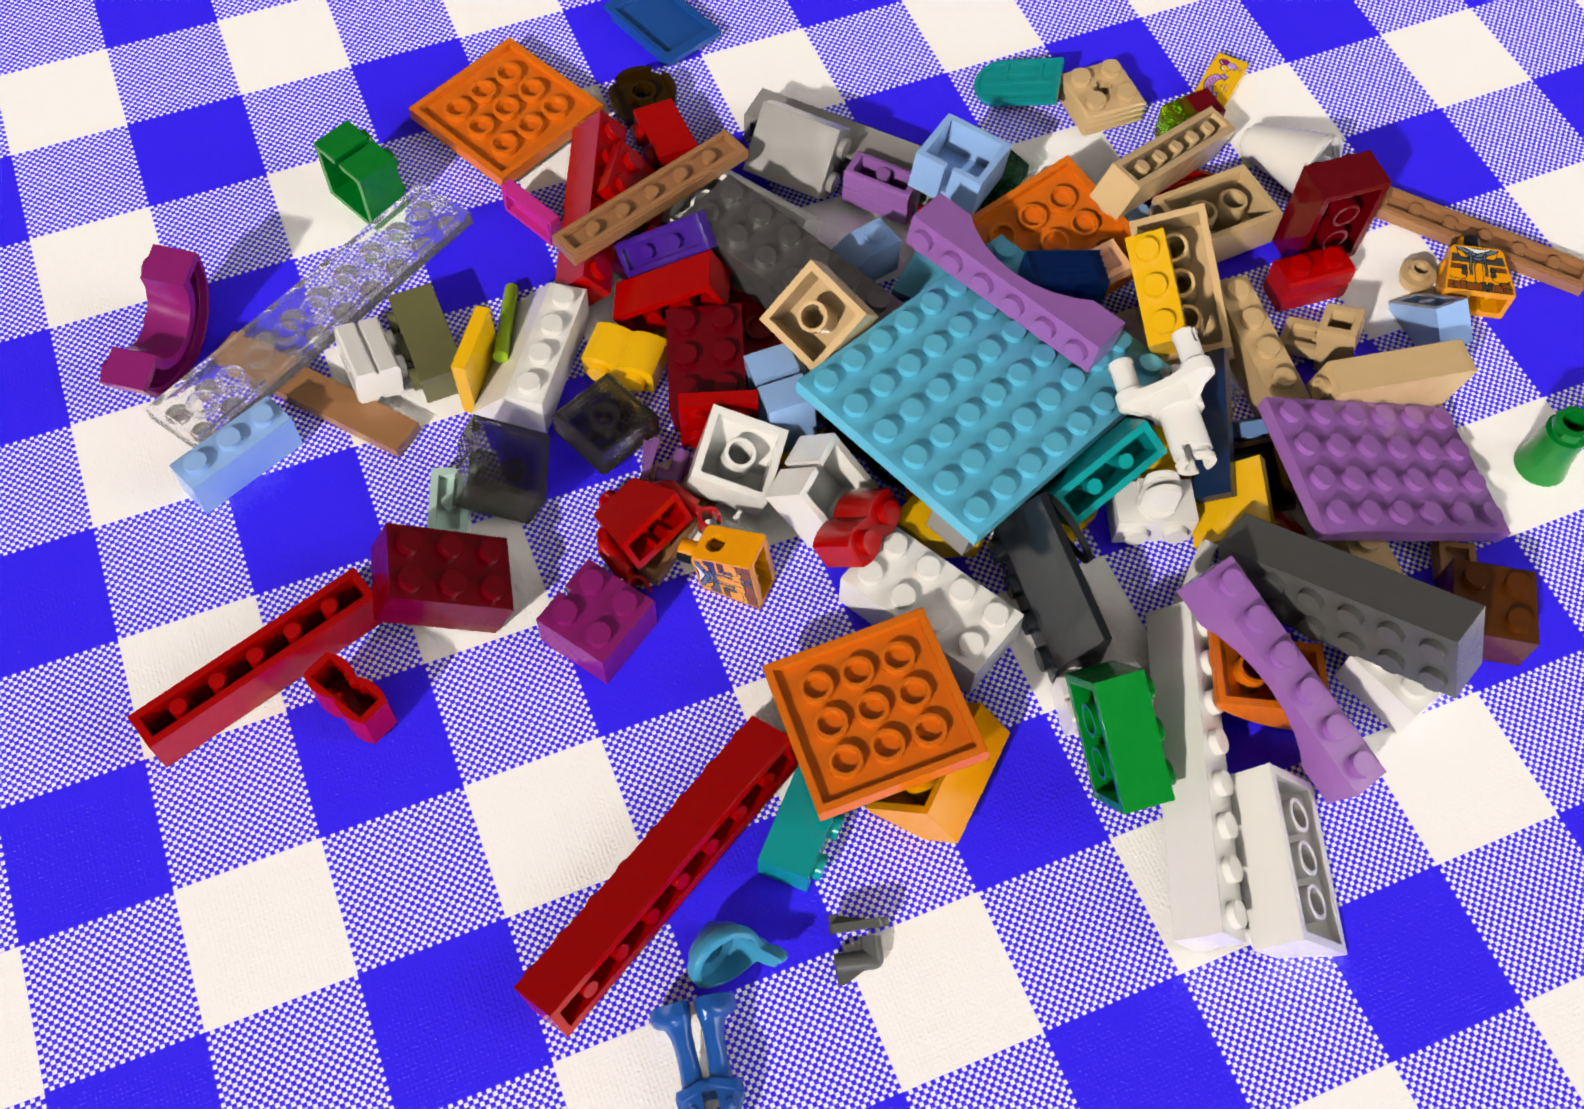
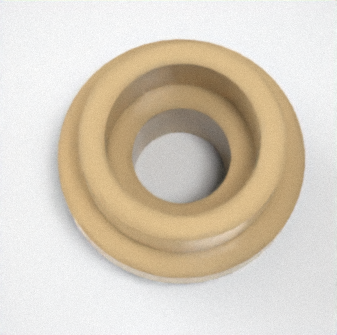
(1417, 275)

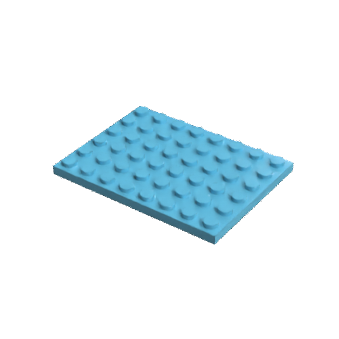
(969, 401)

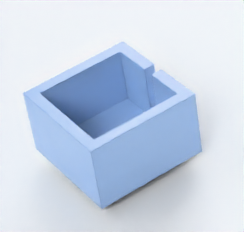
(959, 163)
(775, 376)

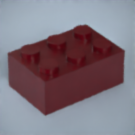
(1332, 205)
(705, 351)
(440, 578)

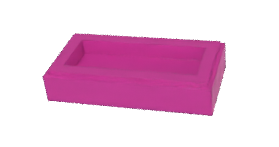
(530, 211)

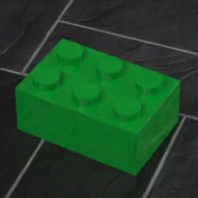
(1121, 736)

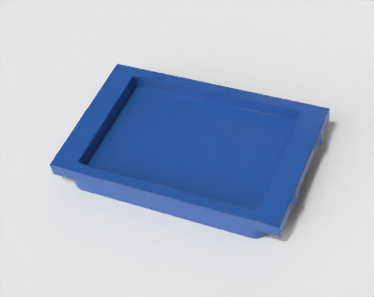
(663, 27)

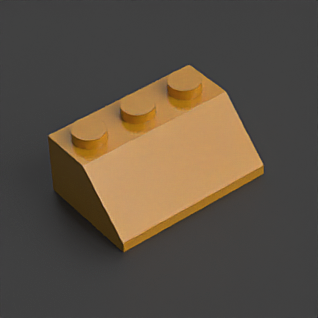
(944, 805)

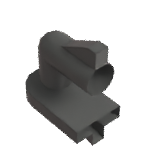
(871, 957)

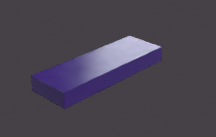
(665, 244)

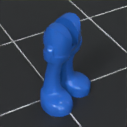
(676, 1022)

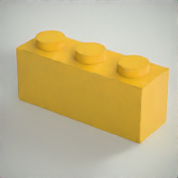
(1156, 289)

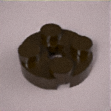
(637, 80)

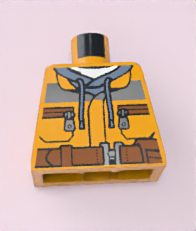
(1476, 275)
(731, 563)

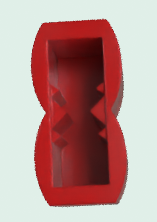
(857, 527)
(350, 697)

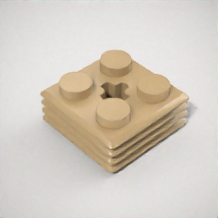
(1100, 97)

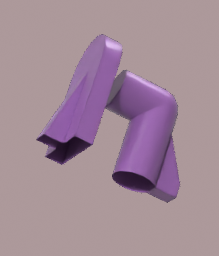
(678, 468)

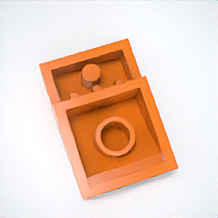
(1241, 689)

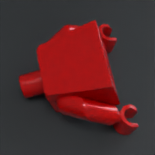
(642, 522)

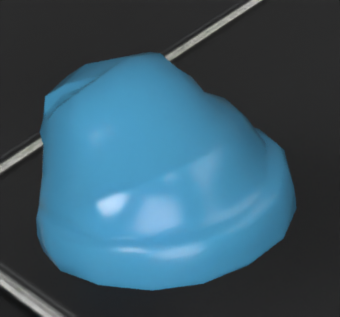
(726, 951)

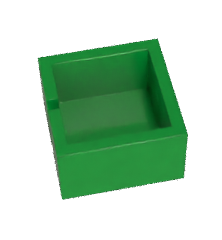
(359, 171)

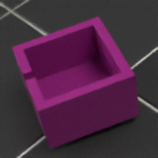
(597, 621)

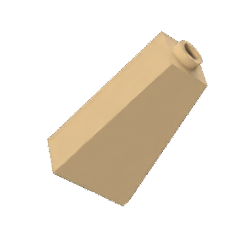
(1399, 376)

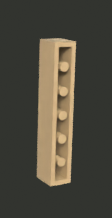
(1161, 163)

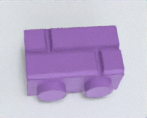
(879, 188)

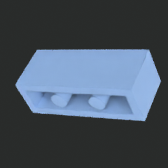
(236, 454)

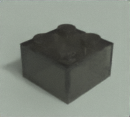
(501, 469)

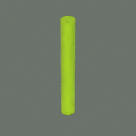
(506, 323)

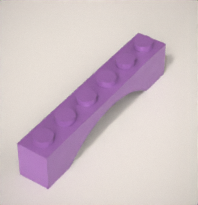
(1070, 325)
(1327, 740)

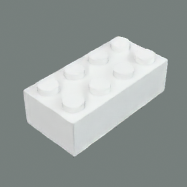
(965, 616)

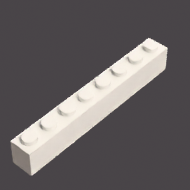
(1200, 820)

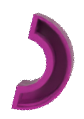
(172, 325)

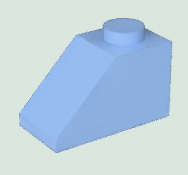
(1433, 318)

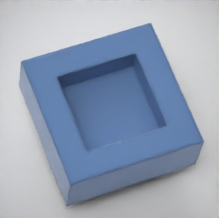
(1249, 428)

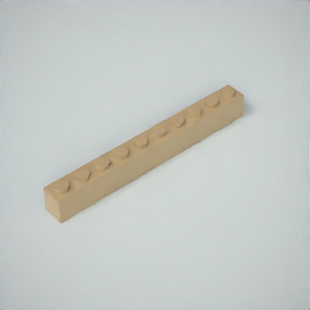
(1267, 371)

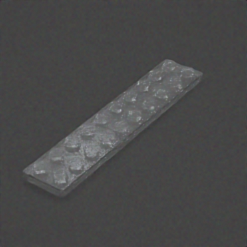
(304, 318)

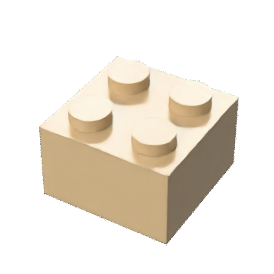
(817, 314)

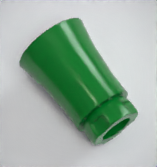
(1552, 449)

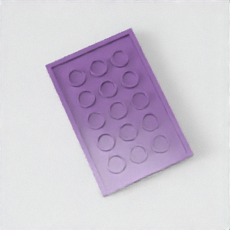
(1381, 471)

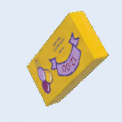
(1223, 77)

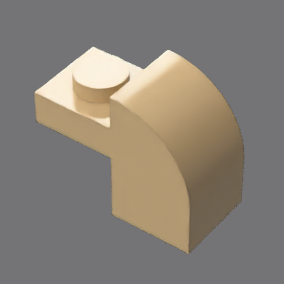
(1325, 340)

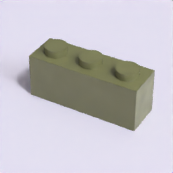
(424, 341)

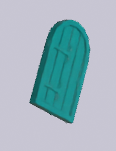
(1020, 82)

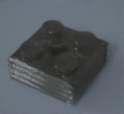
(605, 423)

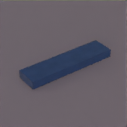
(1219, 480)

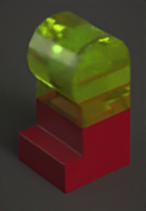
(1185, 108)

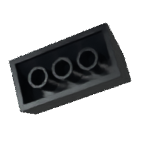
(1049, 588)

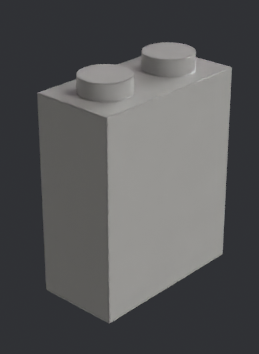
(797, 149)

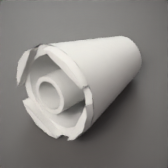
(1285, 151)

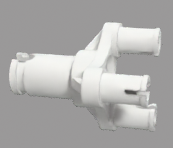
(1173, 401)

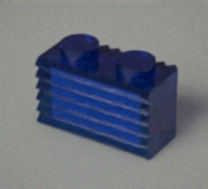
(1067, 272)

